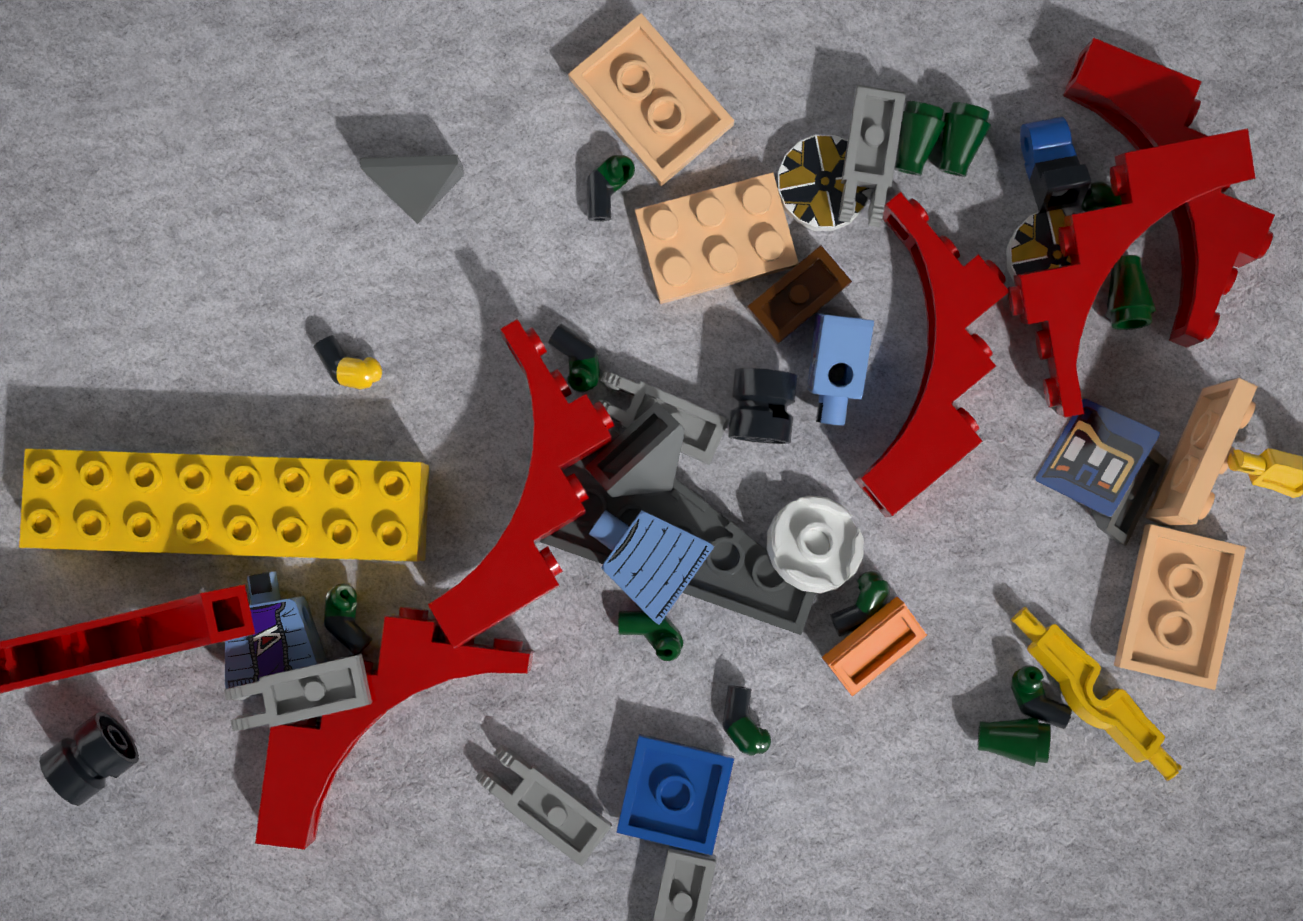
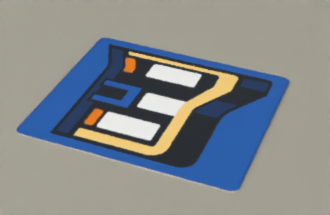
(1097, 457)

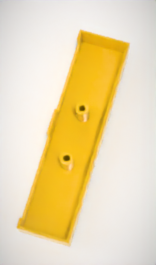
(224, 505)

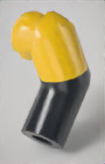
(347, 370)

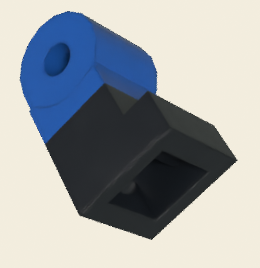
(1053, 164)

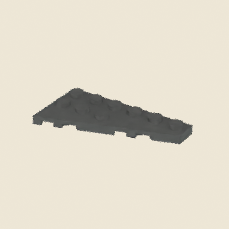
(732, 576)

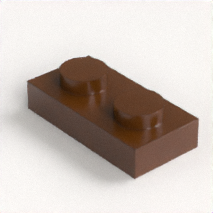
(798, 295)

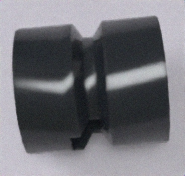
(762, 405)
(81, 764)

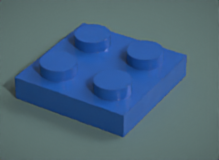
(675, 794)

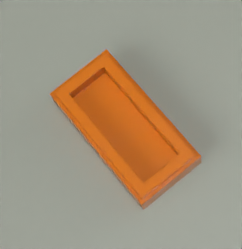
(874, 646)

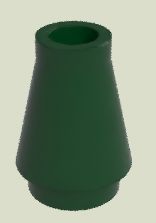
(918, 135)
(962, 137)
(1129, 296)
(1016, 739)

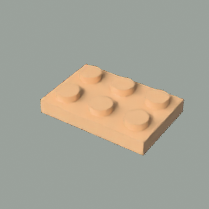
(651, 99)
(716, 238)
(1202, 453)
(1179, 606)

